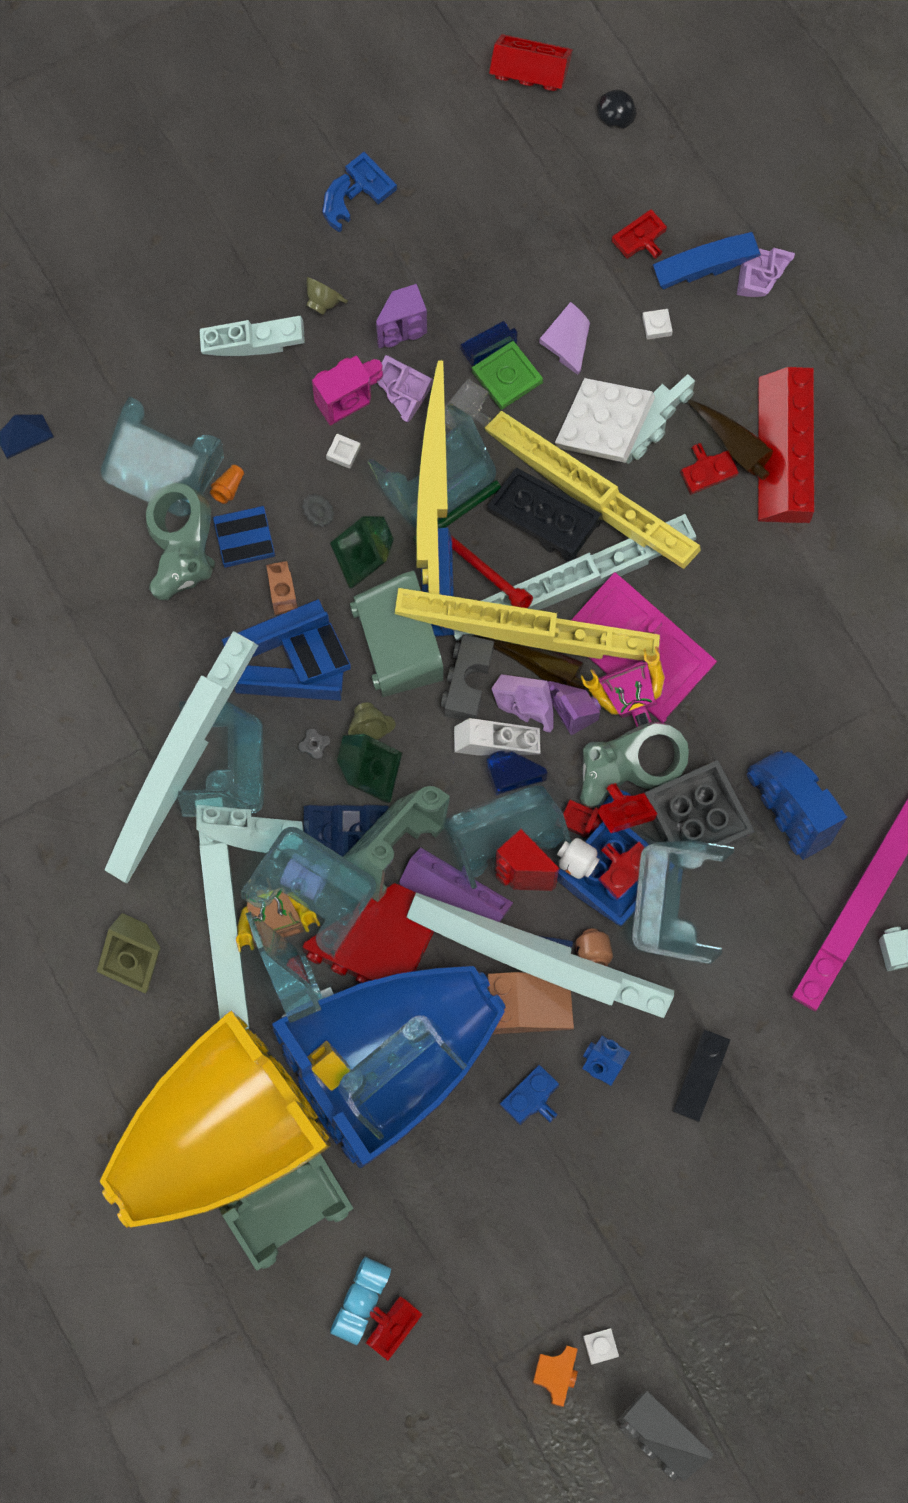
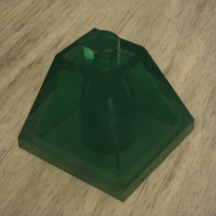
(363, 548)
(369, 765)

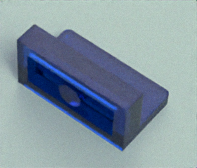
(488, 342)

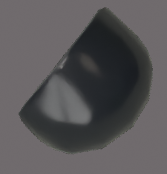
(616, 109)

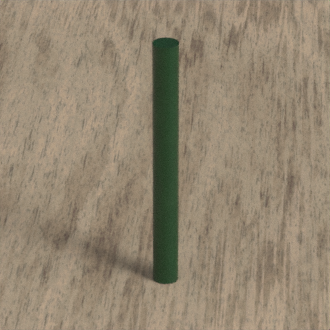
(468, 505)

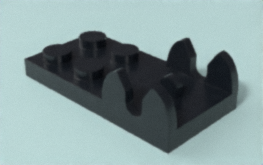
(545, 513)

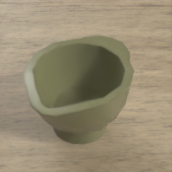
(322, 297)
(370, 721)

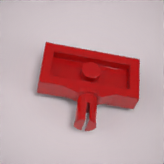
(640, 235)
(708, 470)
(626, 810)
(623, 869)
(392, 1327)

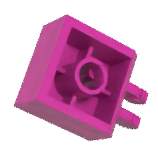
(345, 387)

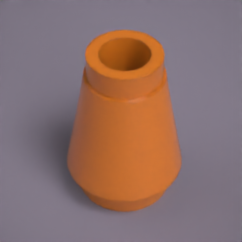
(227, 484)

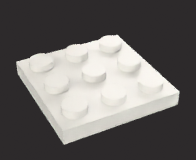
(605, 420)

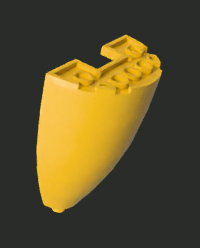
(212, 1131)

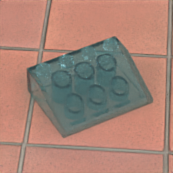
(287, 970)

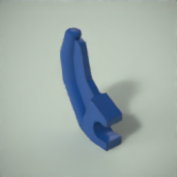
(334, 202)

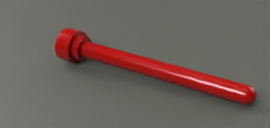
(517, 596)

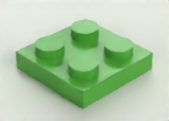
(507, 375)

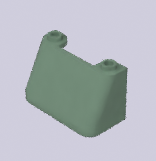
(400, 646)
(415, 814)
(285, 1210)

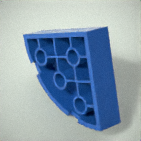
(799, 804)

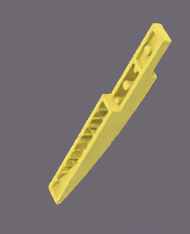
(432, 485)
(592, 490)
(524, 626)

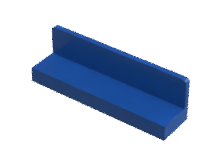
(446, 586)
(272, 632)
(284, 683)

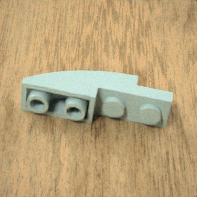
(252, 339)
(661, 410)
(239, 829)

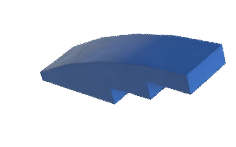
(707, 259)

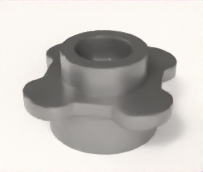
(314, 751)

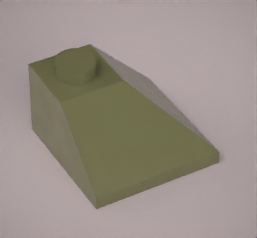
(129, 953)

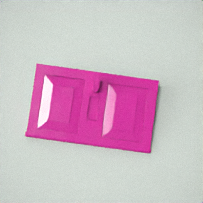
(681, 658)

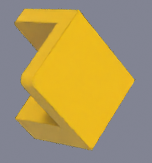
(328, 1065)

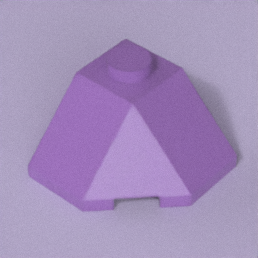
(574, 706)

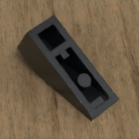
(701, 1075)

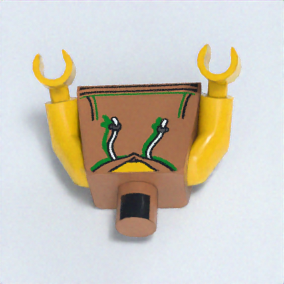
(282, 915)

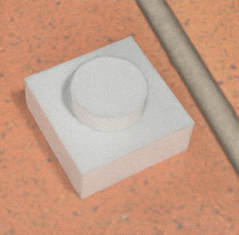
(657, 324)
(343, 451)
(600, 1346)

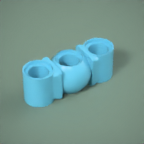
(360, 1300)

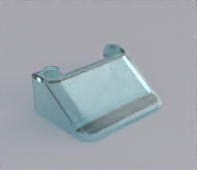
(147, 460)

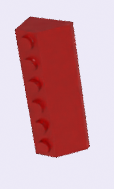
(787, 429)

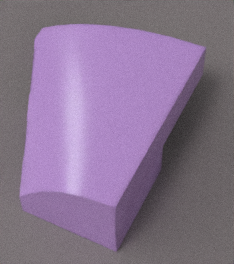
(761, 273)
(568, 337)
(404, 386)
(525, 698)

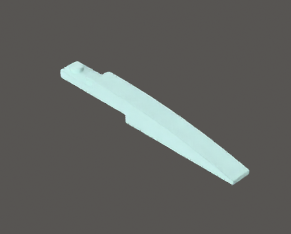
(587, 571)
(179, 756)
(223, 927)
(539, 957)

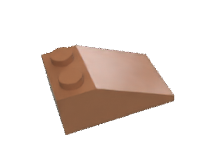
(531, 1003)

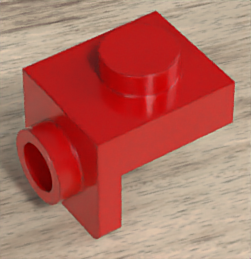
(581, 819)

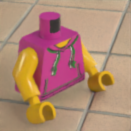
(630, 689)

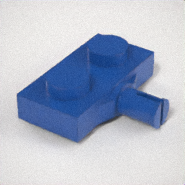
(369, 179)
(531, 1096)

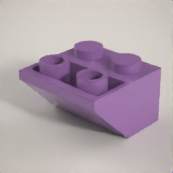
(402, 317)

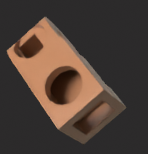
(281, 587)

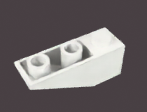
(488, 737)

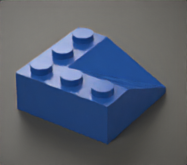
(591, 890)

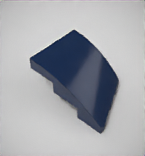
(340, 825)

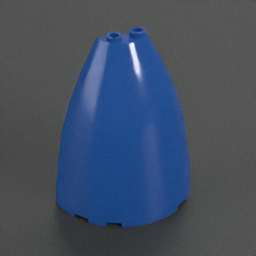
(363, 1019)

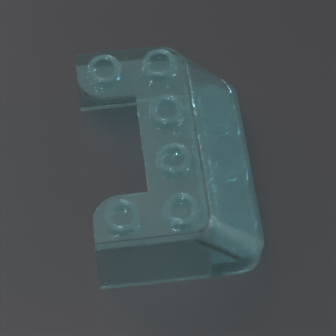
(317, 881)

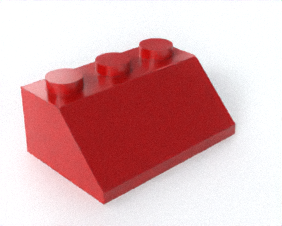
(530, 62)
(525, 865)

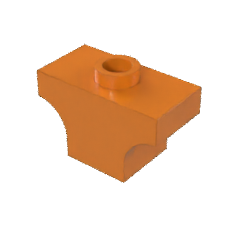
(557, 1374)

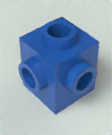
(605, 1060)

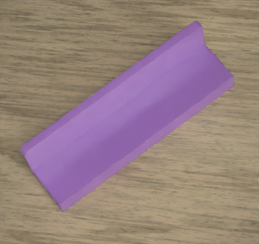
(443, 882)

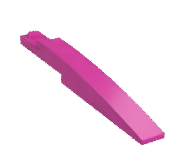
(855, 914)

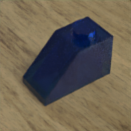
(513, 771)

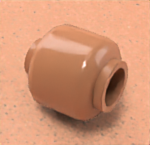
(594, 947)

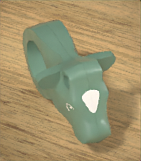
(184, 554)
(618, 762)

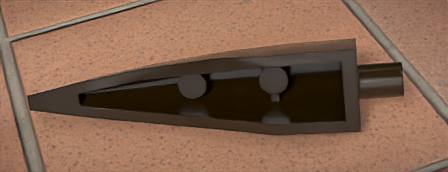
(740, 442)
(543, 663)

